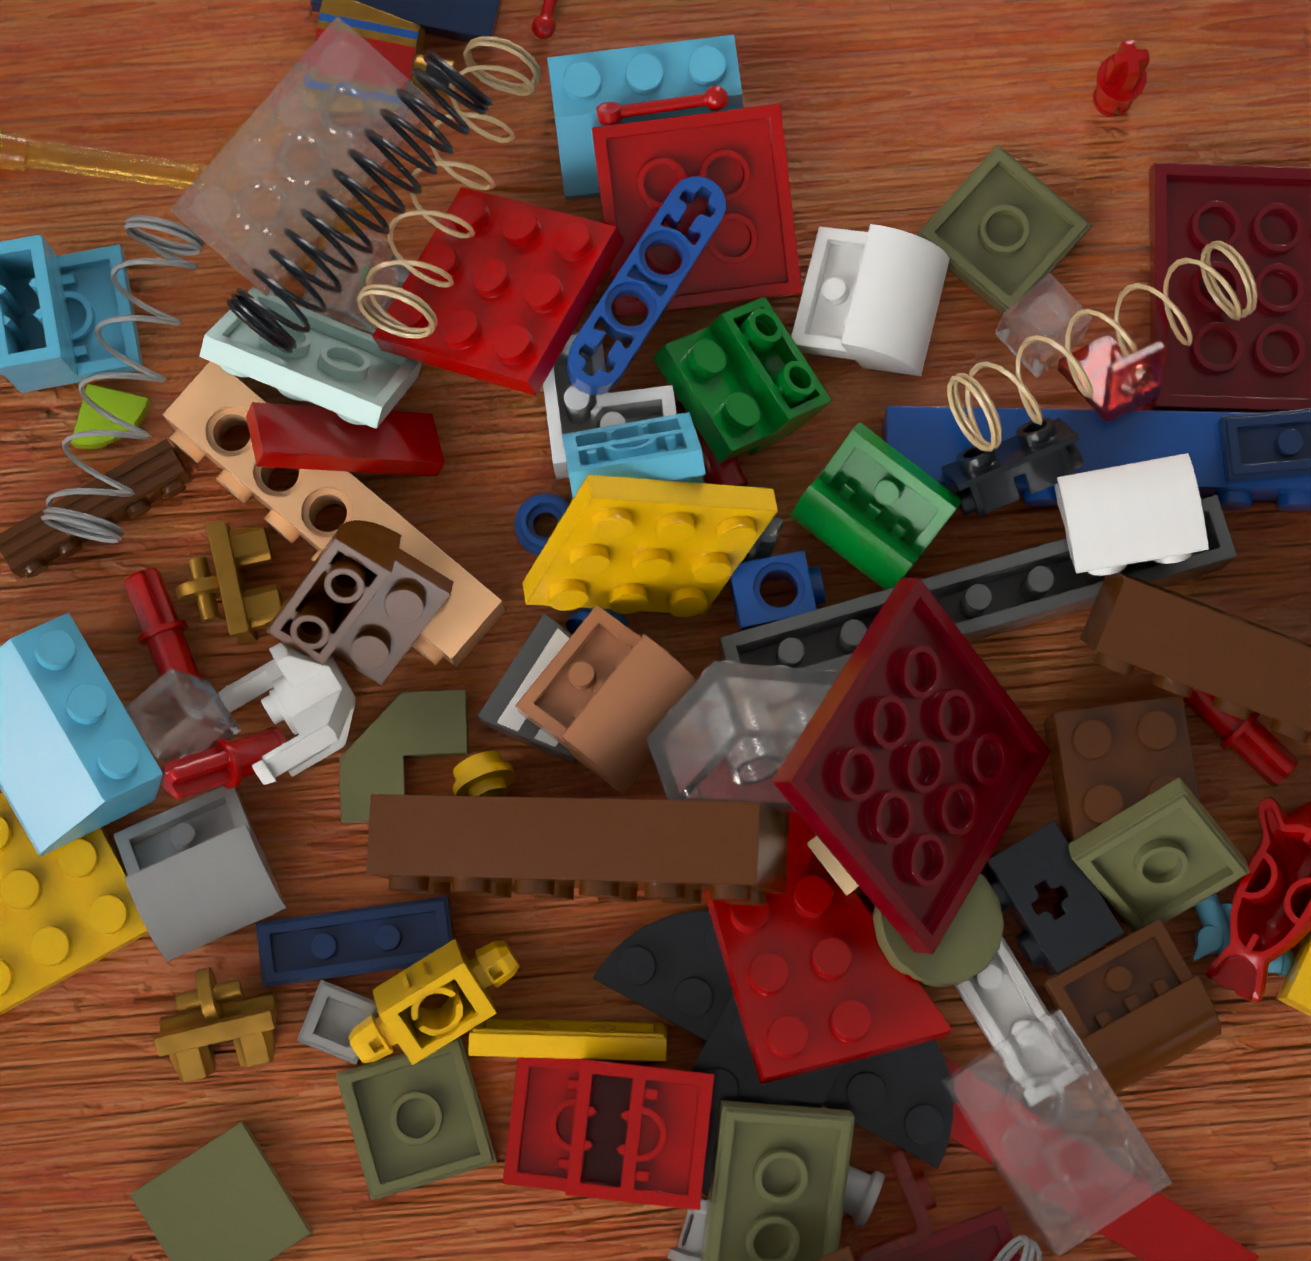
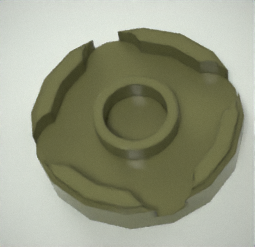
(964, 949)

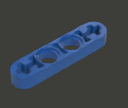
(650, 287)

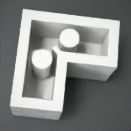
(576, 411)

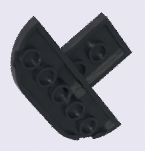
(683, 978)

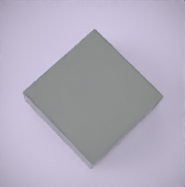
(332, 1019)

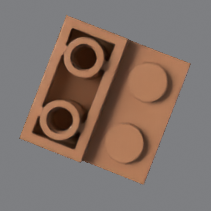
(606, 697)

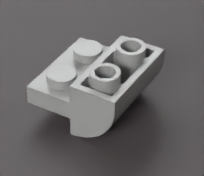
(198, 872)

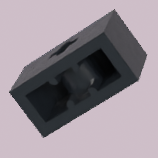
(1082, 914)

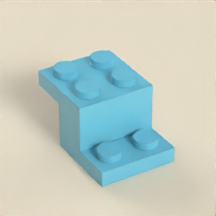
(52, 312)
(641, 449)

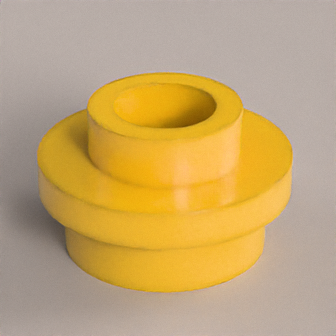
(483, 775)

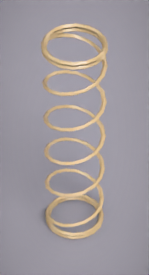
(389, 323)
(969, 426)

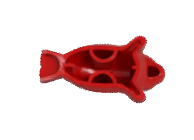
(1269, 903)

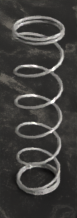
(80, 523)

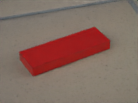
(323, 441)

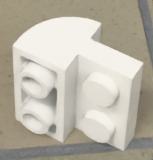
(871, 298)
(1132, 514)

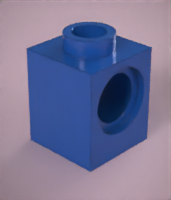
(751, 575)

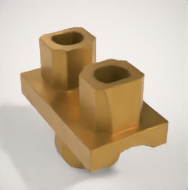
(232, 553)
(213, 1016)

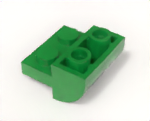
(742, 380)
(875, 507)

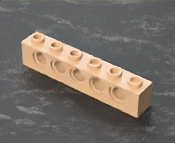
(221, 401)

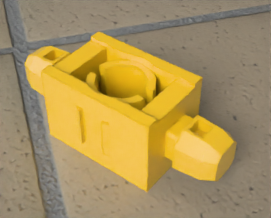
(439, 1026)

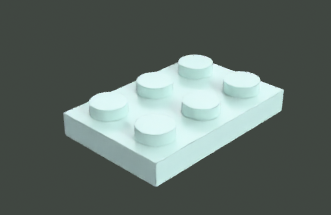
(329, 367)

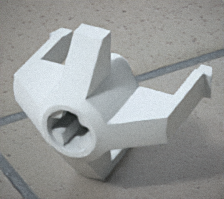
(308, 697)

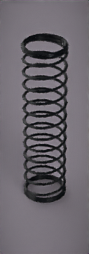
(263, 319)

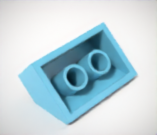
(631, 77)
(66, 739)

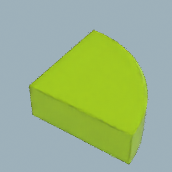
(120, 404)

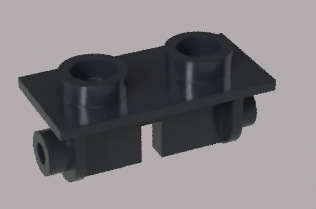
(1036, 452)

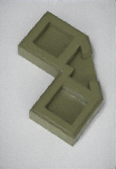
(408, 728)

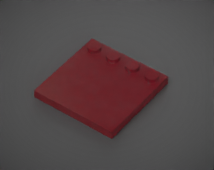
(1267, 218)
(913, 765)

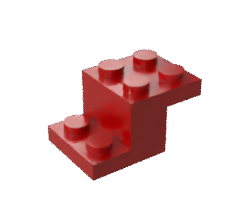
(609, 1131)

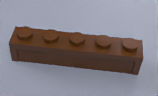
(150, 475)

